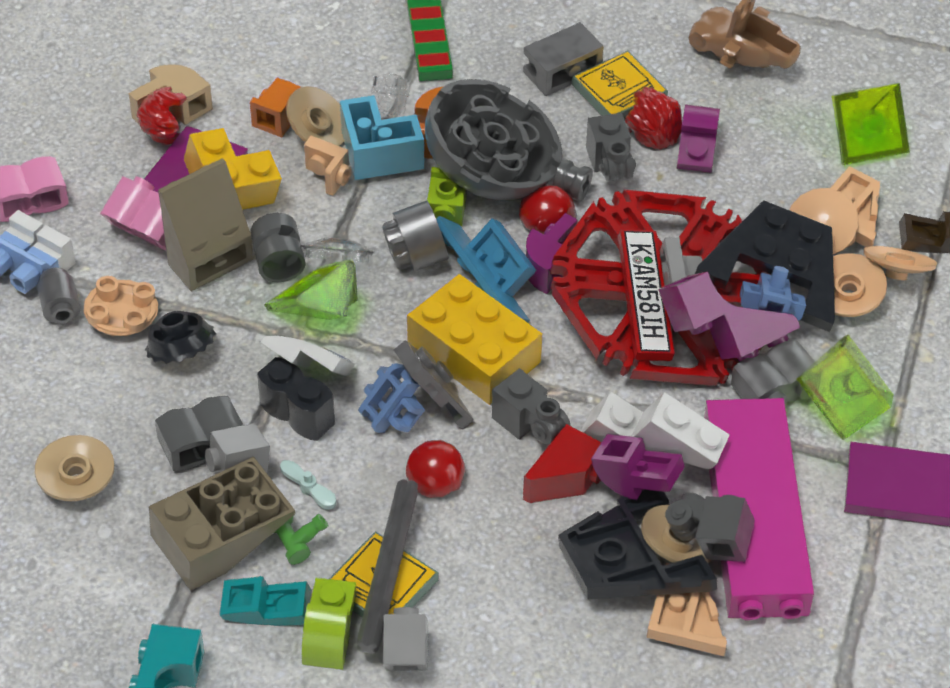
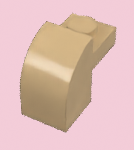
(181, 80)

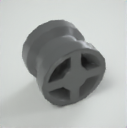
(573, 179)

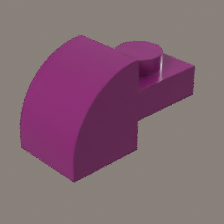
(698, 138)
(542, 248)
(630, 468)

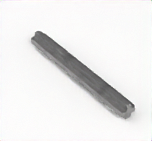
(387, 566)

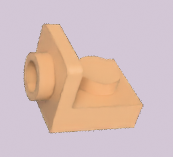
(328, 160)

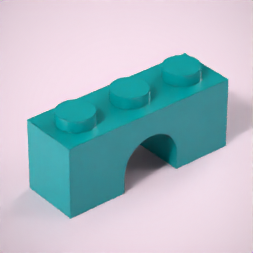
(169, 658)

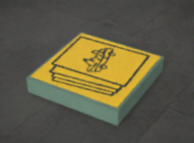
(613, 83)
(412, 581)

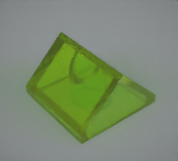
(846, 388)

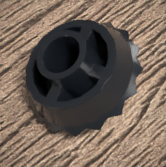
(178, 337)

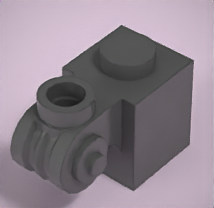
(610, 146)
(523, 406)
(718, 523)

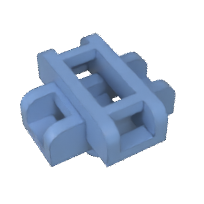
(773, 294)
(400, 397)

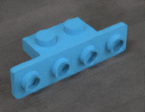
(491, 259)

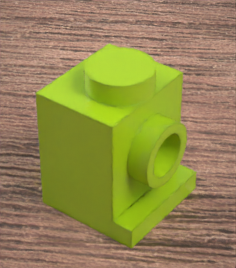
(446, 197)

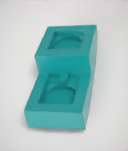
(263, 604)

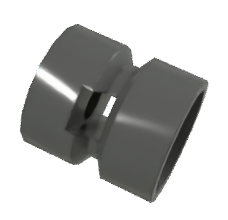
(277, 247)

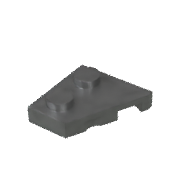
(434, 379)

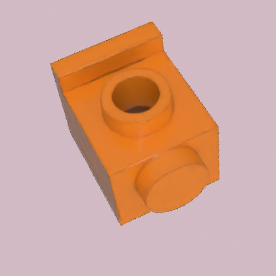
(270, 109)

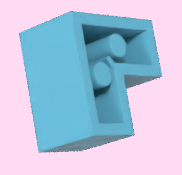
(379, 145)

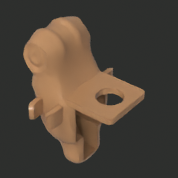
(744, 37)

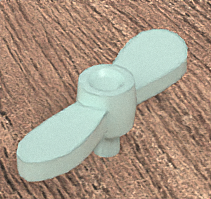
(308, 484)

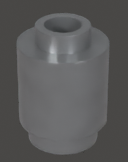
(58, 295)

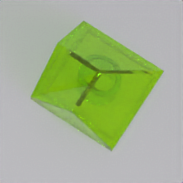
(870, 123)
(321, 293)

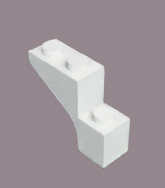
(663, 426)

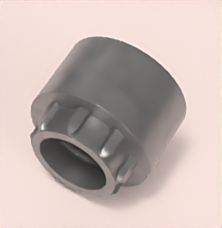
(415, 237)

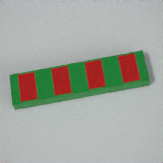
(429, 40)

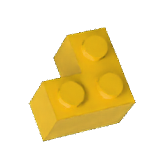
(252, 174)

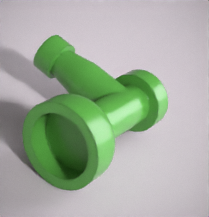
(297, 541)

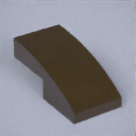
(925, 234)

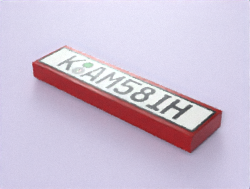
(642, 279)

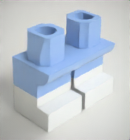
(32, 249)

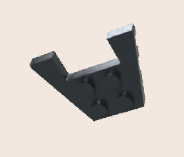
(783, 239)
(616, 561)

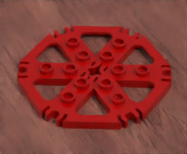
(605, 280)

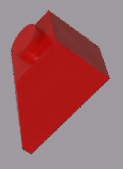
(562, 468)

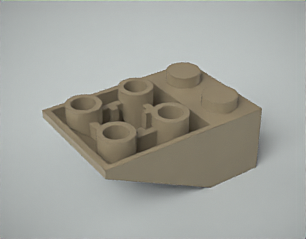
(204, 226)
(218, 521)

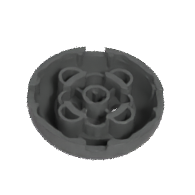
(491, 140)

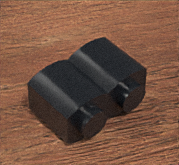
(296, 398)

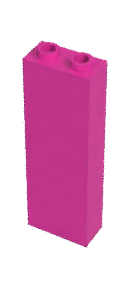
(761, 469)

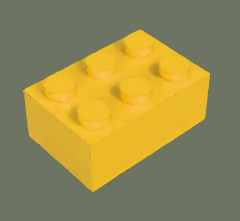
(474, 336)

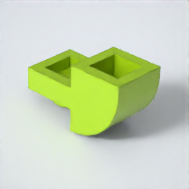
(328, 623)

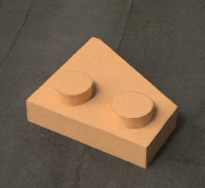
(864, 194)
(687, 622)

